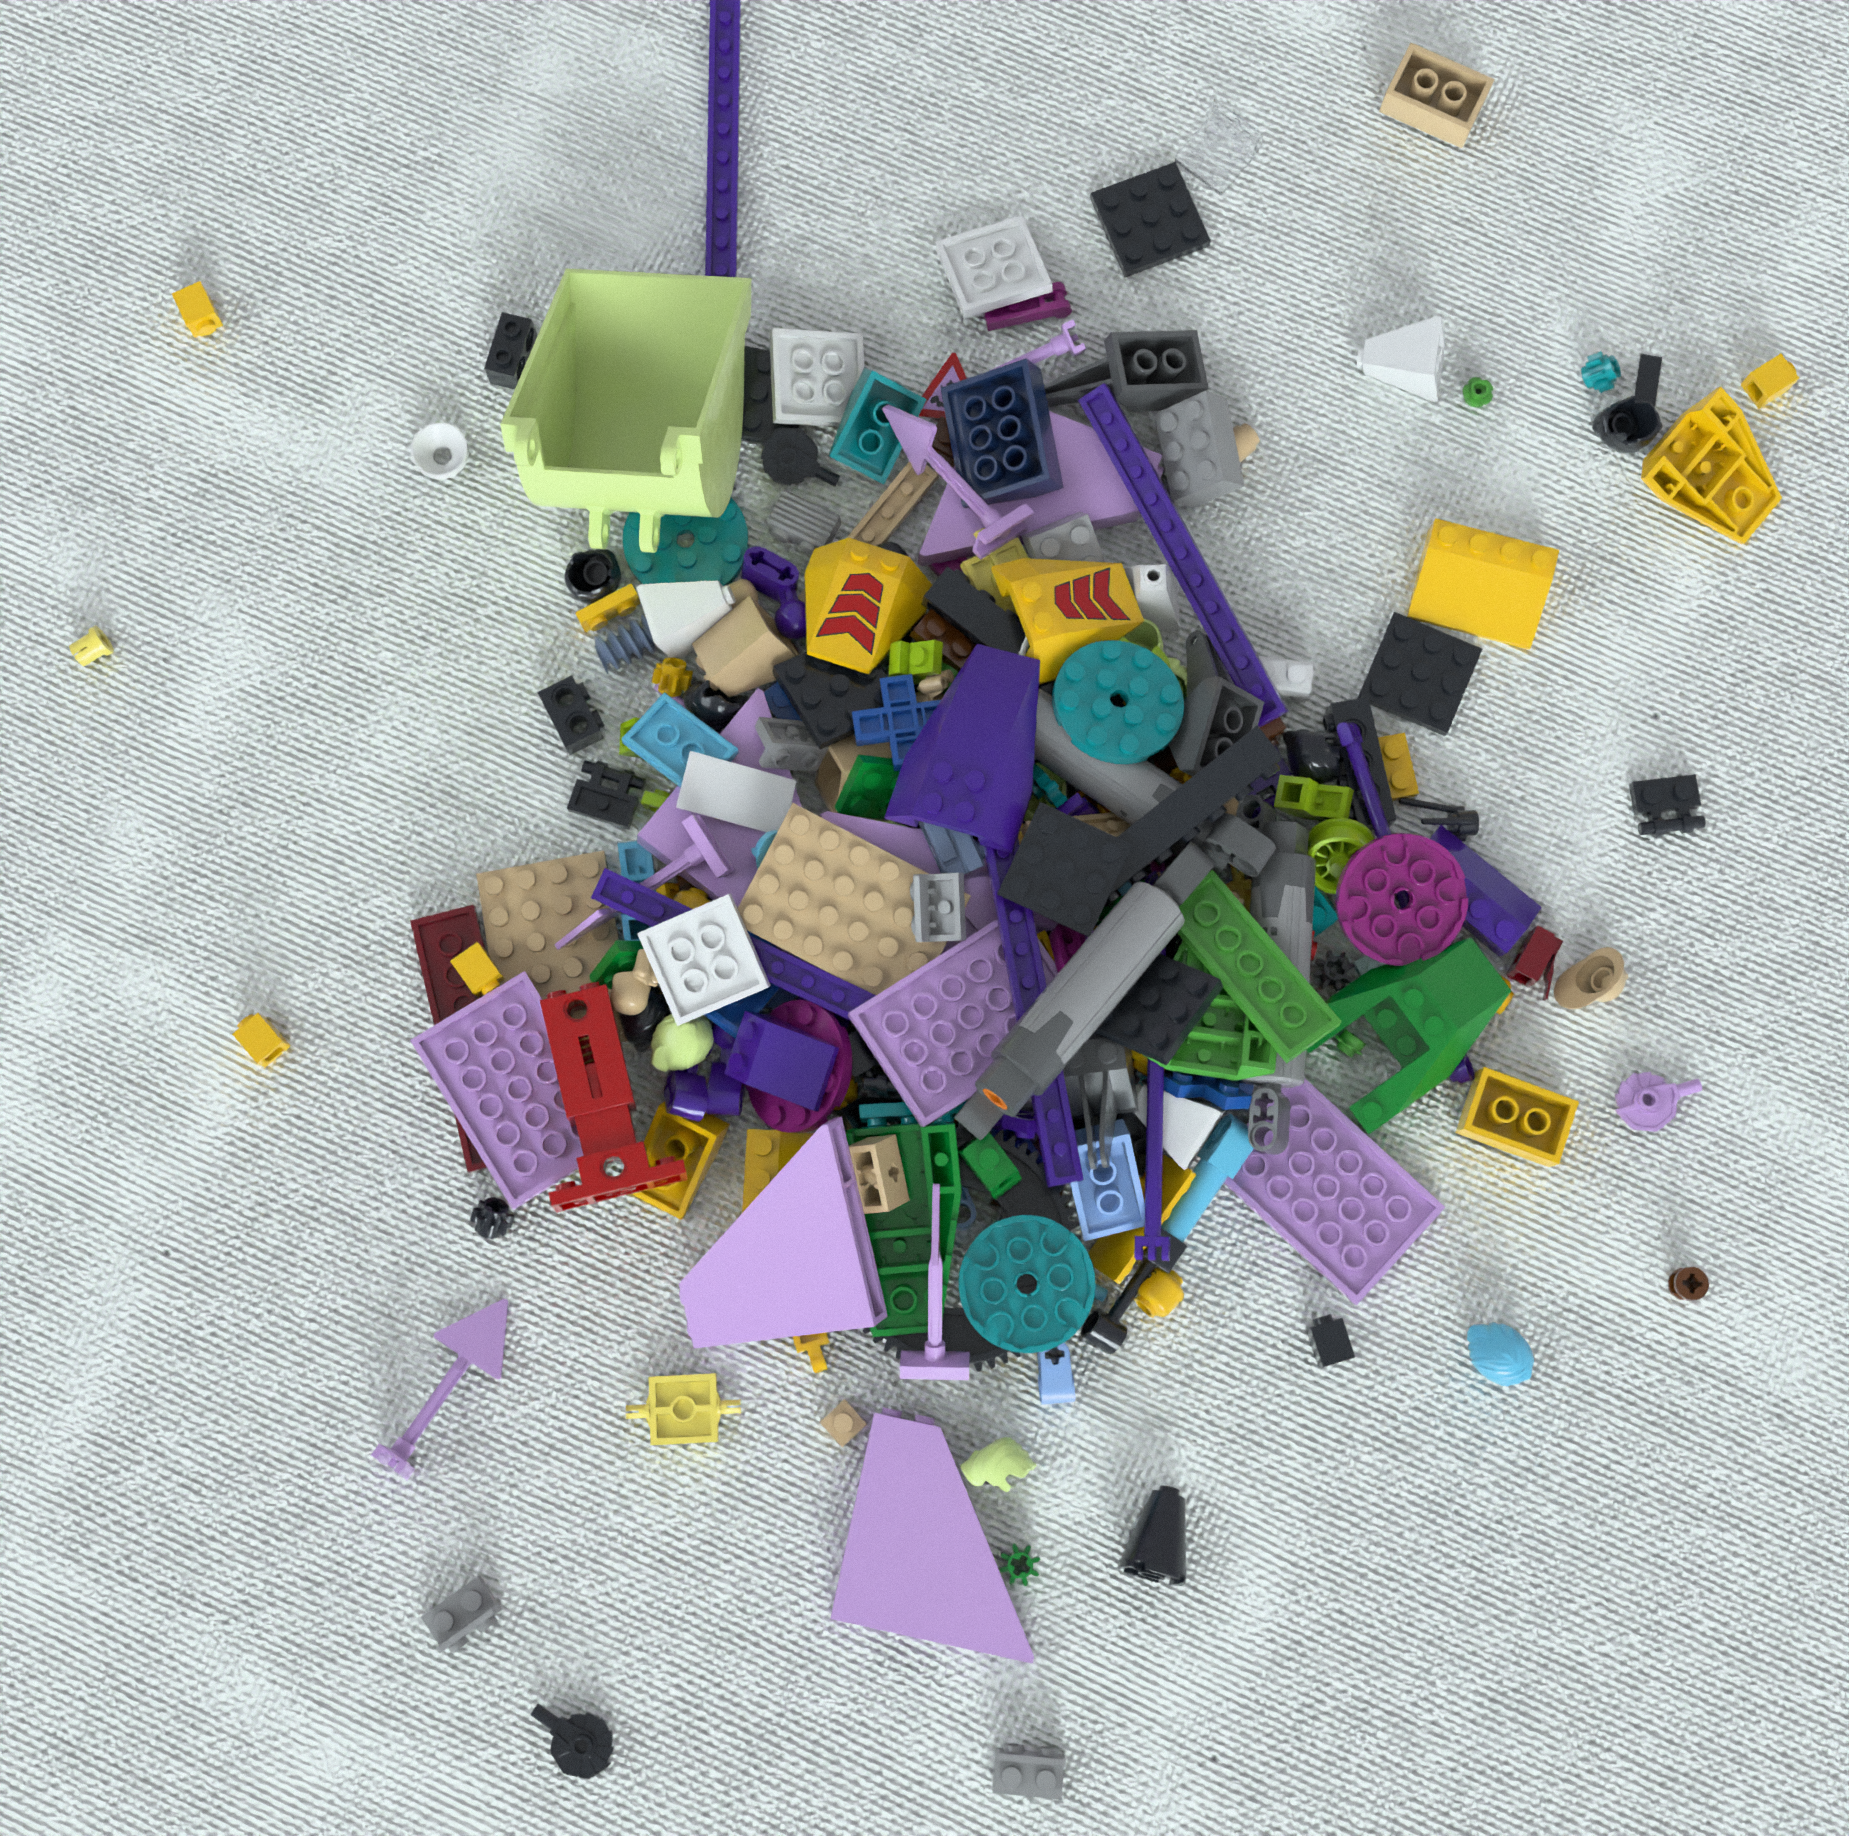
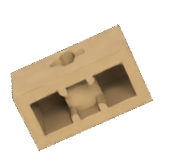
(879, 1173)

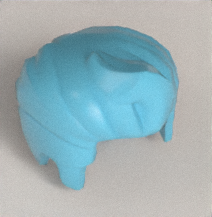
(1500, 1353)

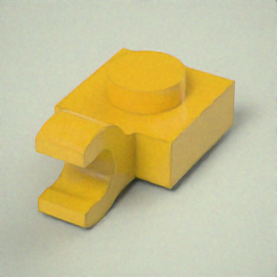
(812, 1344)

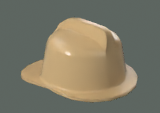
(1593, 979)

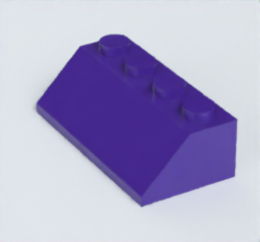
(1496, 907)

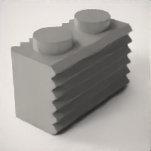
(802, 522)

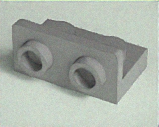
(788, 745)
(462, 1613)
(1028, 1771)

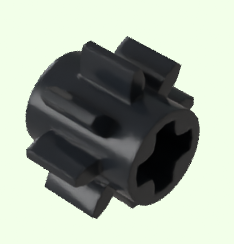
(1323, 972)
(492, 1218)

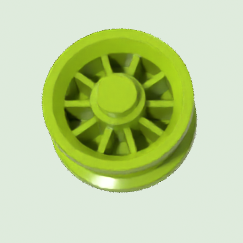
(1332, 846)

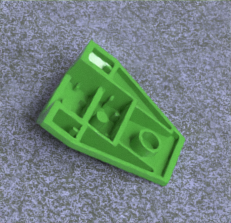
(1223, 1040)

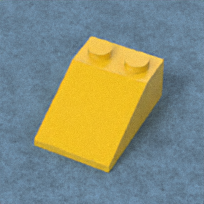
(686, 1140)

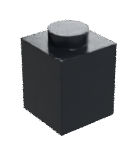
(1329, 1341)

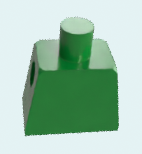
(990, 1164)

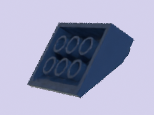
(1003, 433)

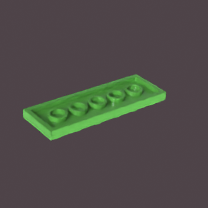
(1254, 969)

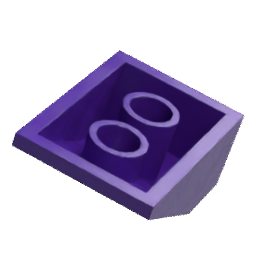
(781, 1060)

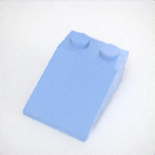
(1109, 1197)

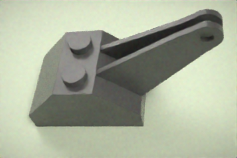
(1142, 371)
(1214, 709)
(1100, 1085)

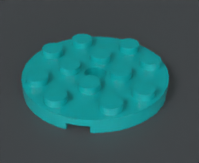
(712, 556)
(1111, 732)
(1035, 1319)

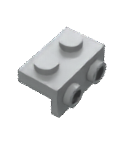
(938, 907)

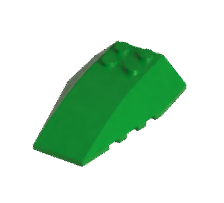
(904, 1235)

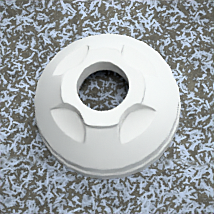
(433, 439)

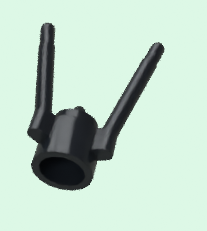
(1460, 822)

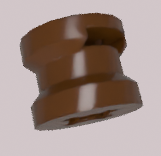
(1680, 1285)

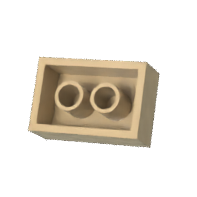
(1436, 95)

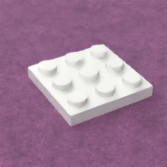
(993, 266)
(813, 374)
(704, 959)

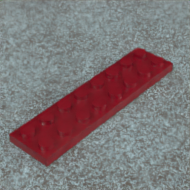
(437, 942)

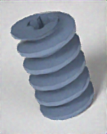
(624, 643)

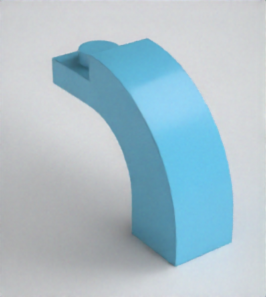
(637, 866)

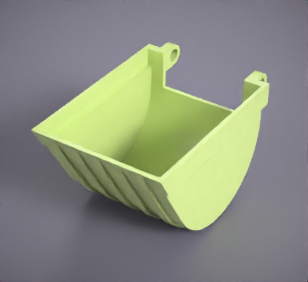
(633, 398)

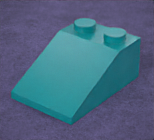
(864, 434)

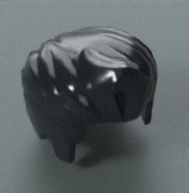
(1628, 425)
(592, 574)
(711, 706)
(1311, 755)
(640, 1027)

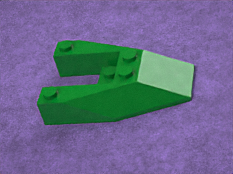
(1424, 1016)

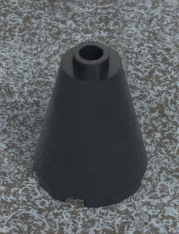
(1158, 1540)

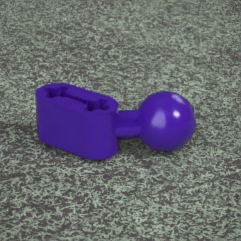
(778, 581)
(724, 1092)
(686, 1093)

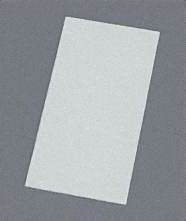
(735, 793)

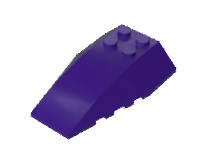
(975, 752)

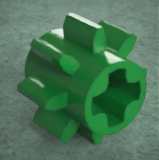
(1022, 1574)

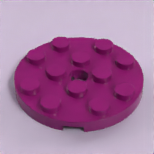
(1367, 899)
(792, 1117)

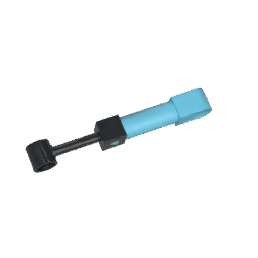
(1220, 1158)

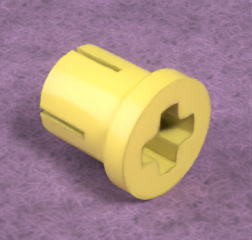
(91, 646)

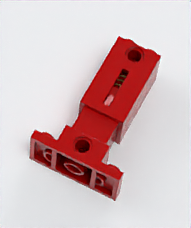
(598, 1101)

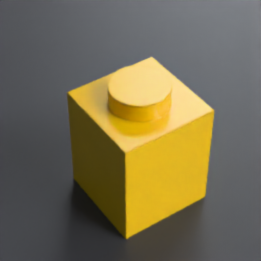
(197, 309)
(1770, 380)
(478, 970)
(260, 1039)

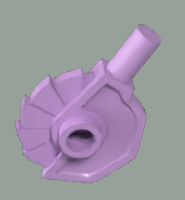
(1649, 1102)

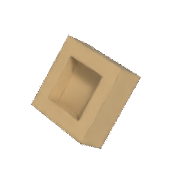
(843, 1423)

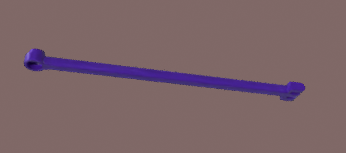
(1352, 739)
(1154, 1155)

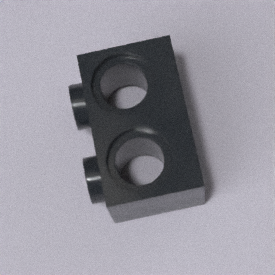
(510, 350)
(568, 716)

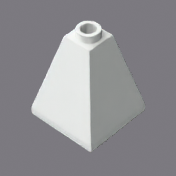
(1407, 357)
(1156, 594)
(683, 612)
(1185, 1124)

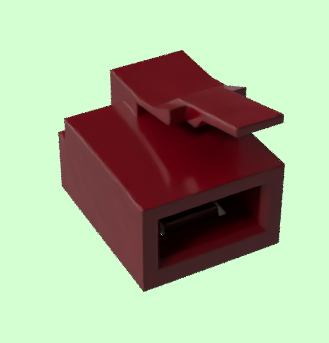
(1532, 958)

